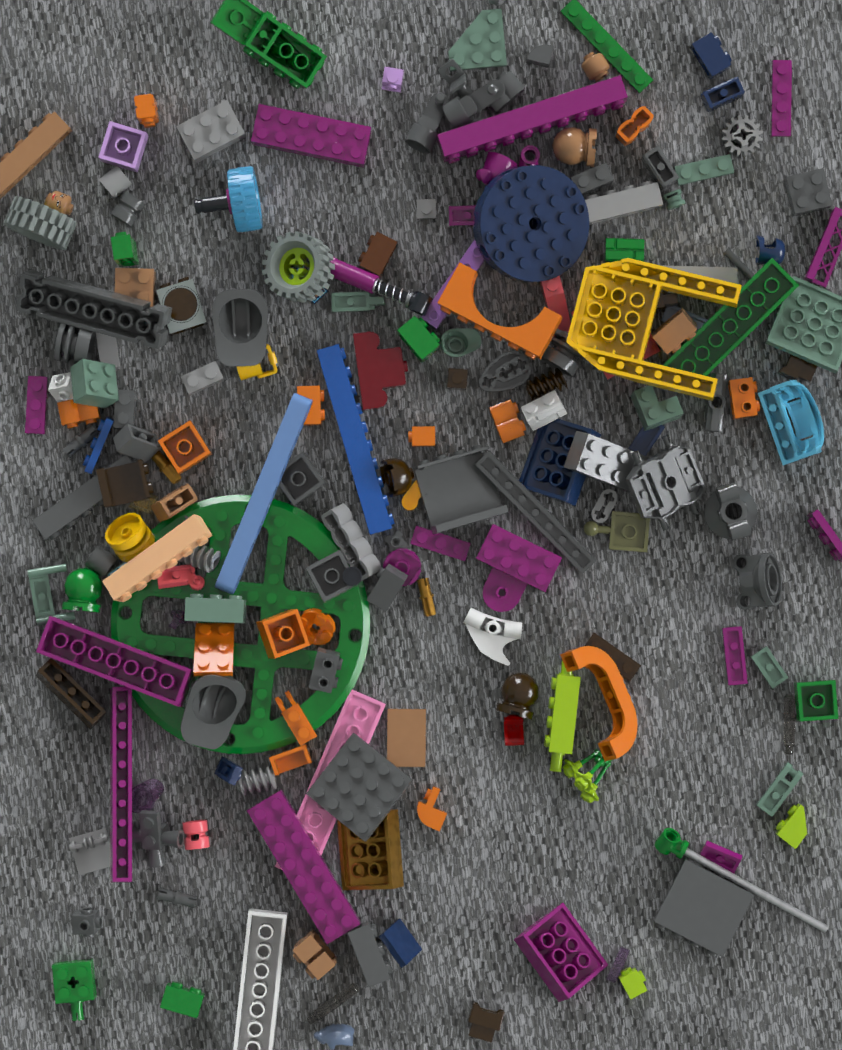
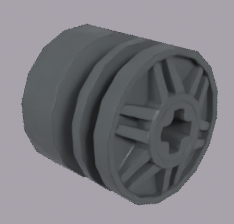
(73, 343)
(562, 354)

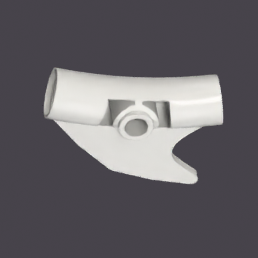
(492, 642)

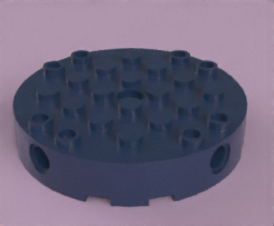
(557, 229)

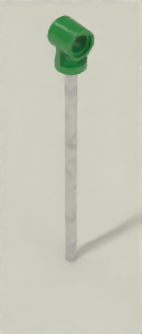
(670, 841)

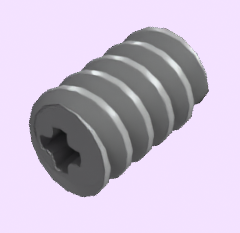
(203, 559)
(256, 781)

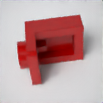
(513, 730)

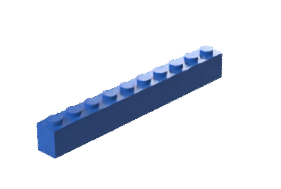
(354, 439)

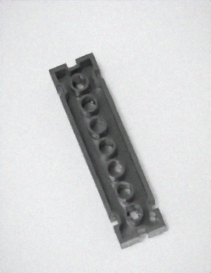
(93, 309)

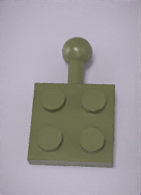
(626, 531)

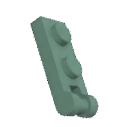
(779, 789)

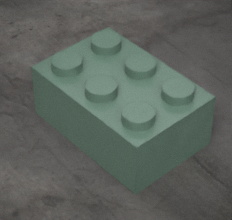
(215, 608)

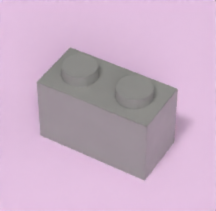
(202, 378)

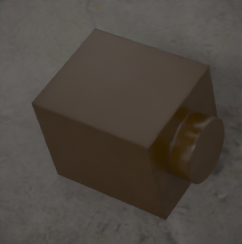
(457, 379)

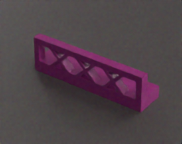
(821, 250)

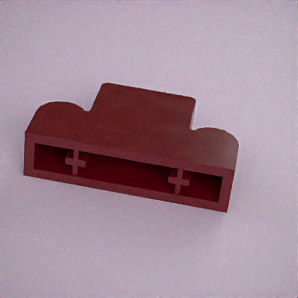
(377, 369)

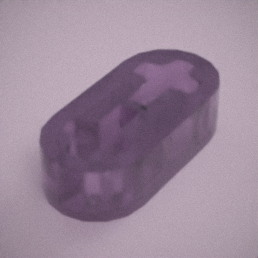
(617, 964)

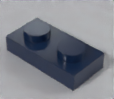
(228, 771)

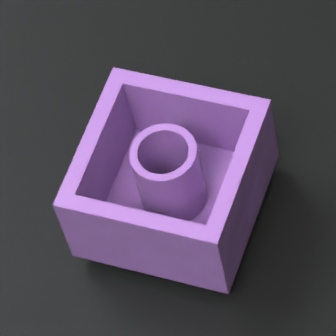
(123, 146)

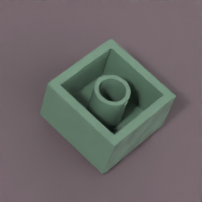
(94, 383)

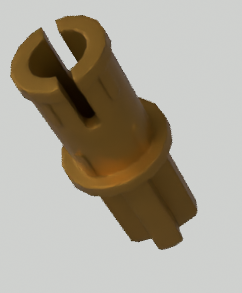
(166, 467)
(426, 597)

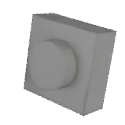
(426, 208)

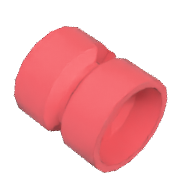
(192, 828)

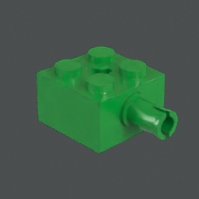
(74, 994)

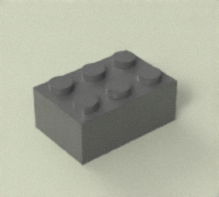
(370, 953)

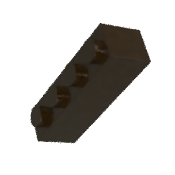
(70, 693)

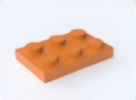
(214, 649)

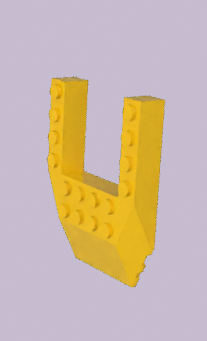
(617, 315)

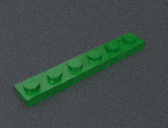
(606, 45)

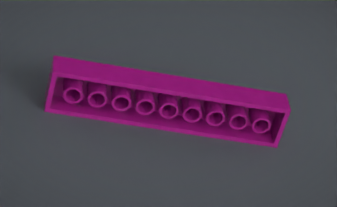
(532, 119)

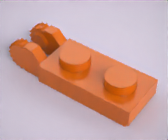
(296, 720)

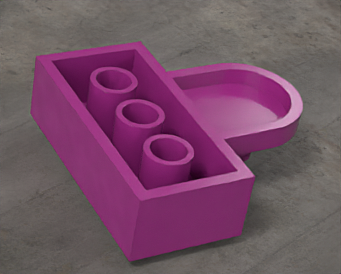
(514, 566)

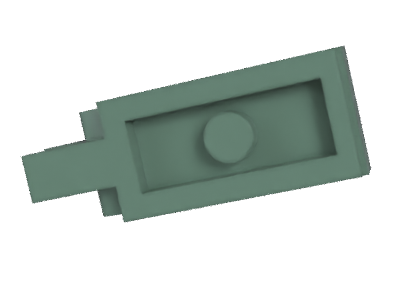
(354, 301)

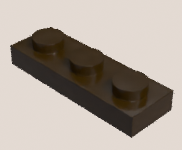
(625, 664)

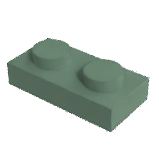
(769, 667)

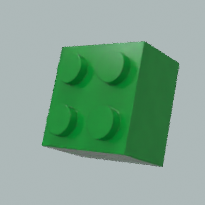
(418, 339)
(816, 700)

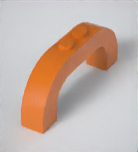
(615, 695)

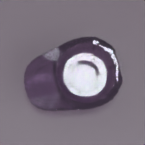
(148, 789)

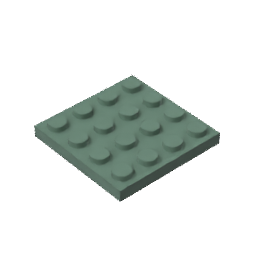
(810, 326)

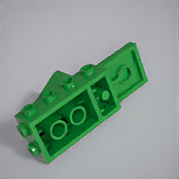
(270, 42)

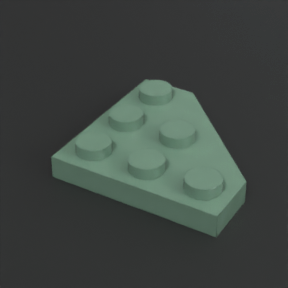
(481, 43)

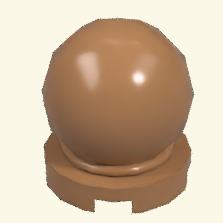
(574, 146)

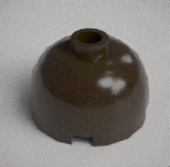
(397, 476)

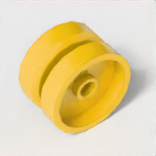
(129, 536)

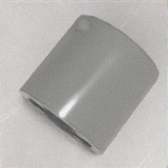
(115, 181)

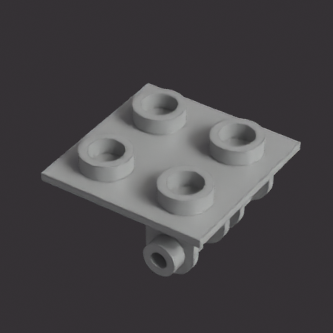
(91, 851)

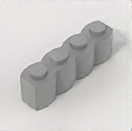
(349, 538)

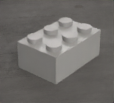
(211, 131)

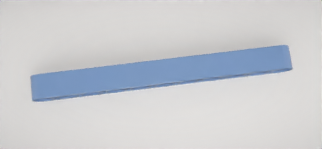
(263, 493)

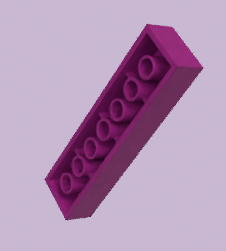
(115, 661)
(304, 866)

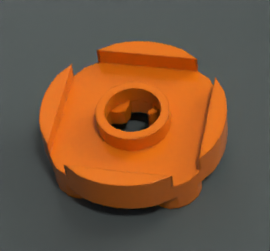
(325, 622)

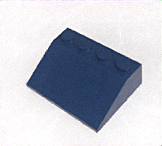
(545, 463)

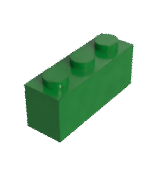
(124, 249)

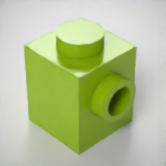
(632, 982)

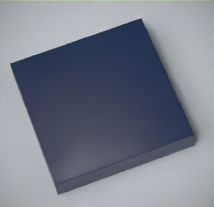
(400, 943)

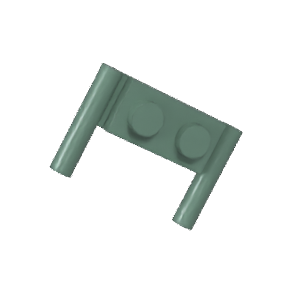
(42, 594)

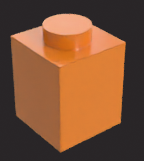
(422, 436)

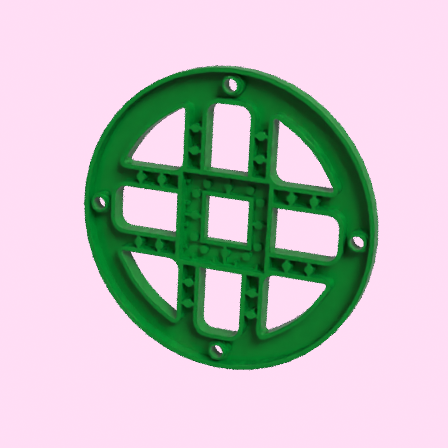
(273, 597)

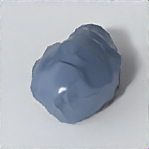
(335, 1035)

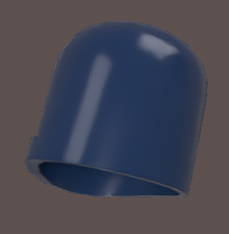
(766, 254)

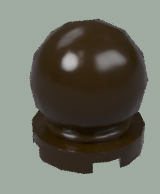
(519, 694)

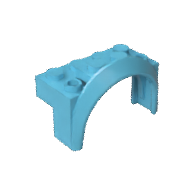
(804, 417)

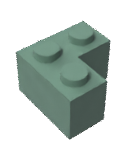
(651, 411)

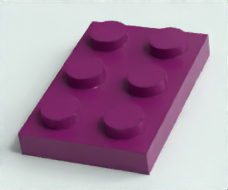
(827, 535)

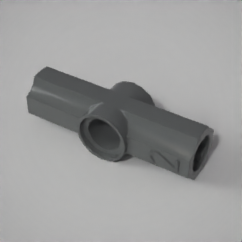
(714, 415)

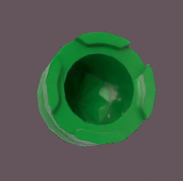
(82, 589)

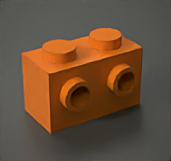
(743, 398)

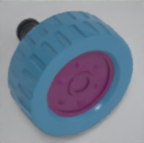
(240, 199)

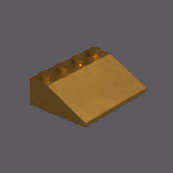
(374, 862)

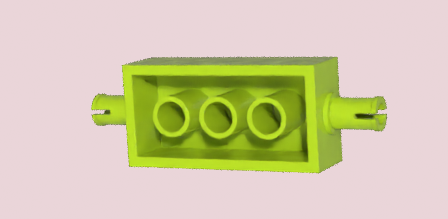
(562, 717)

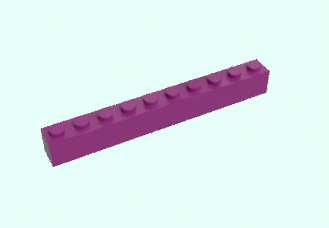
(120, 785)

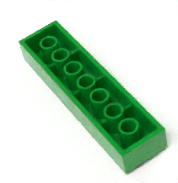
(731, 324)

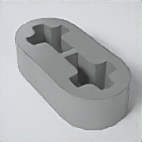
(600, 503)

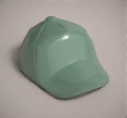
(460, 341)

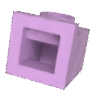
(392, 79)

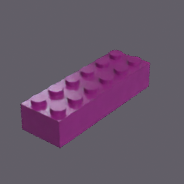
(311, 135)

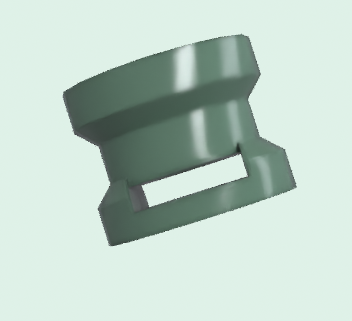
(675, 201)

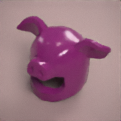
(494, 165)

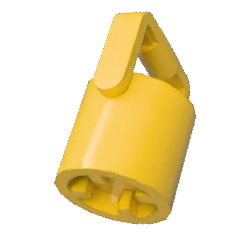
(251, 371)

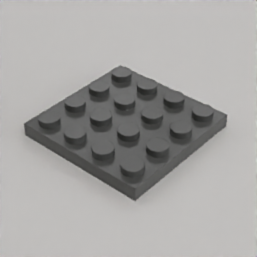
(359, 787)

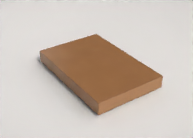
(406, 737)

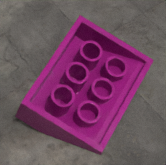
(561, 952)

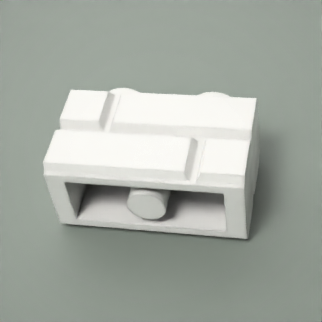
(543, 410)

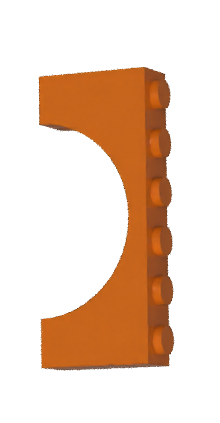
(530, 337)

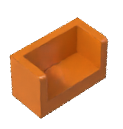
(290, 759)

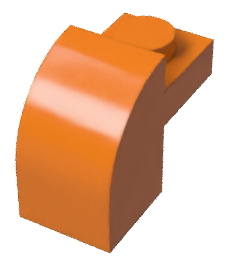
(427, 813)

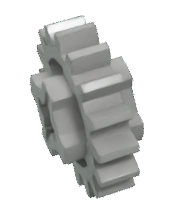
(743, 144)

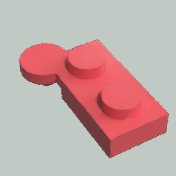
(180, 576)

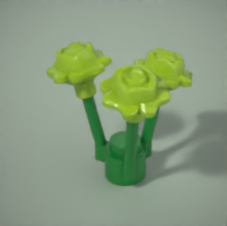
(583, 781)

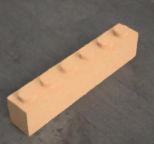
(157, 558)

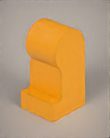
(411, 498)

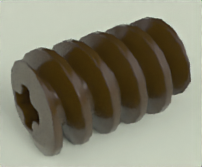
(545, 384)

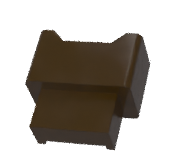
(666, 301)
(798, 368)
(484, 1022)

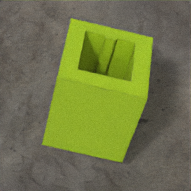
(794, 827)

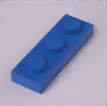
(97, 444)

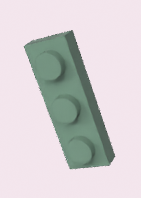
(704, 169)

